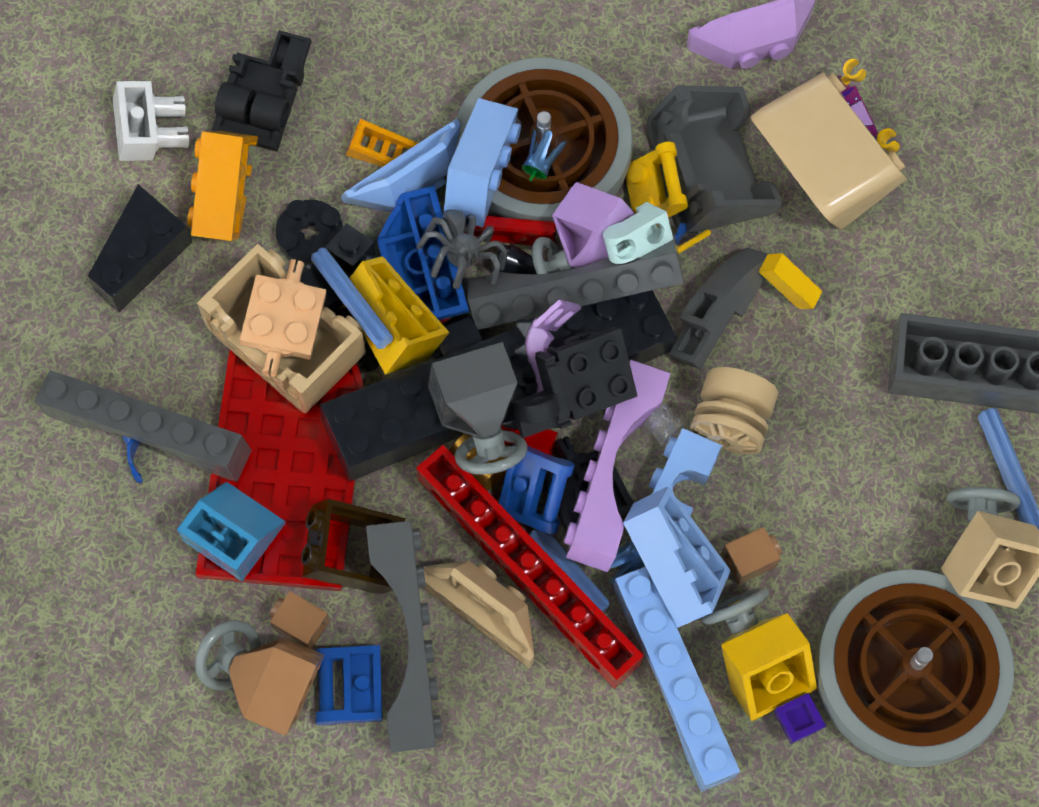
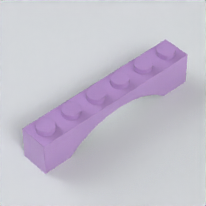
(599, 524)

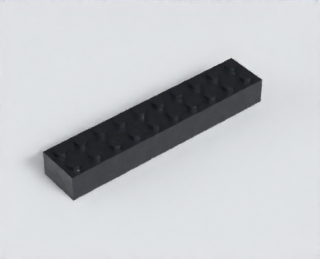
(399, 416)

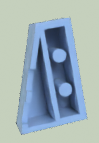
(480, 157)
(677, 556)

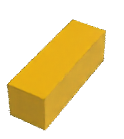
(790, 281)

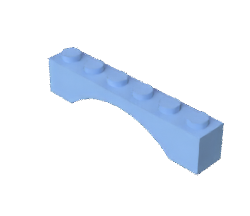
(681, 687)

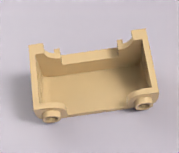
(829, 149)

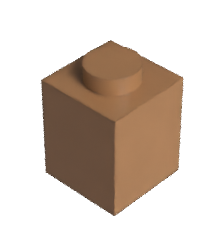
(752, 555)
(298, 620)

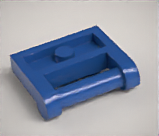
(524, 486)
(361, 685)

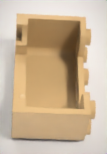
(300, 380)

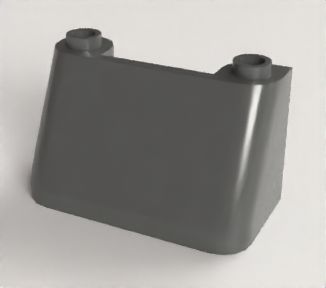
(711, 156)

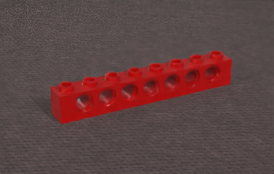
(529, 567)

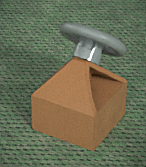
(267, 679)

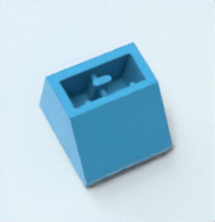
(230, 529)

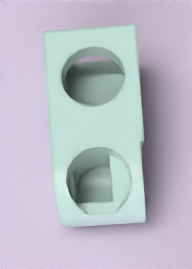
(637, 234)

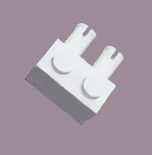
(136, 123)

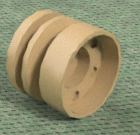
(735, 409)

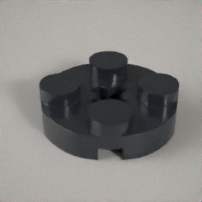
(300, 216)

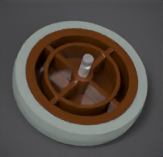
(577, 110)
(913, 669)

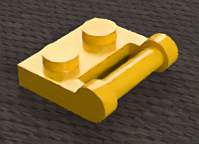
(646, 181)

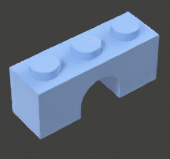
(688, 459)

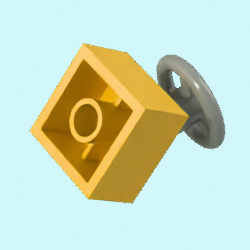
(763, 659)

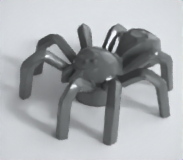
(463, 247)

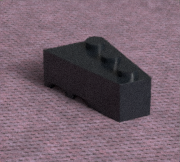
(137, 249)

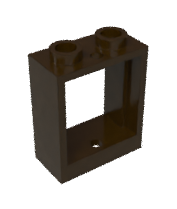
(315, 550)

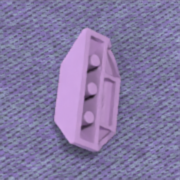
(752, 33)

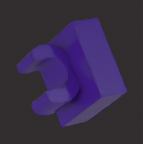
(799, 718)

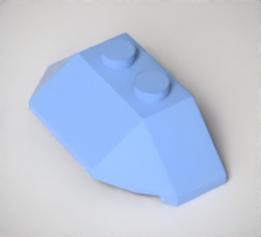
(413, 170)

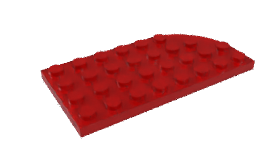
(285, 473)

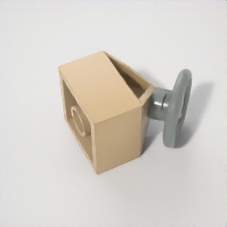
(995, 555)

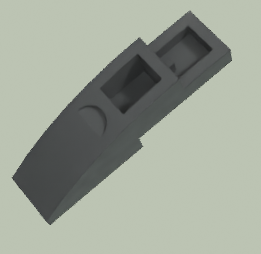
(711, 308)

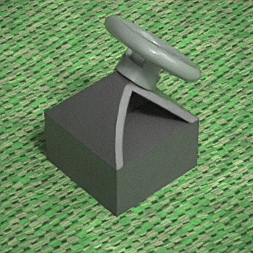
(473, 398)

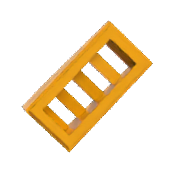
(376, 133)

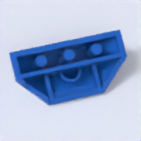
(398, 246)

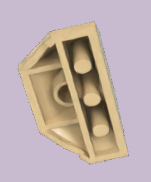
(484, 604)

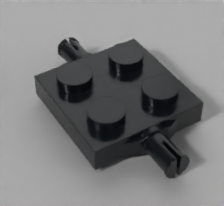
(576, 484)

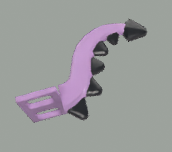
(537, 340)

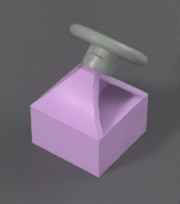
(580, 226)

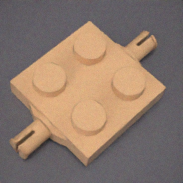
(283, 317)

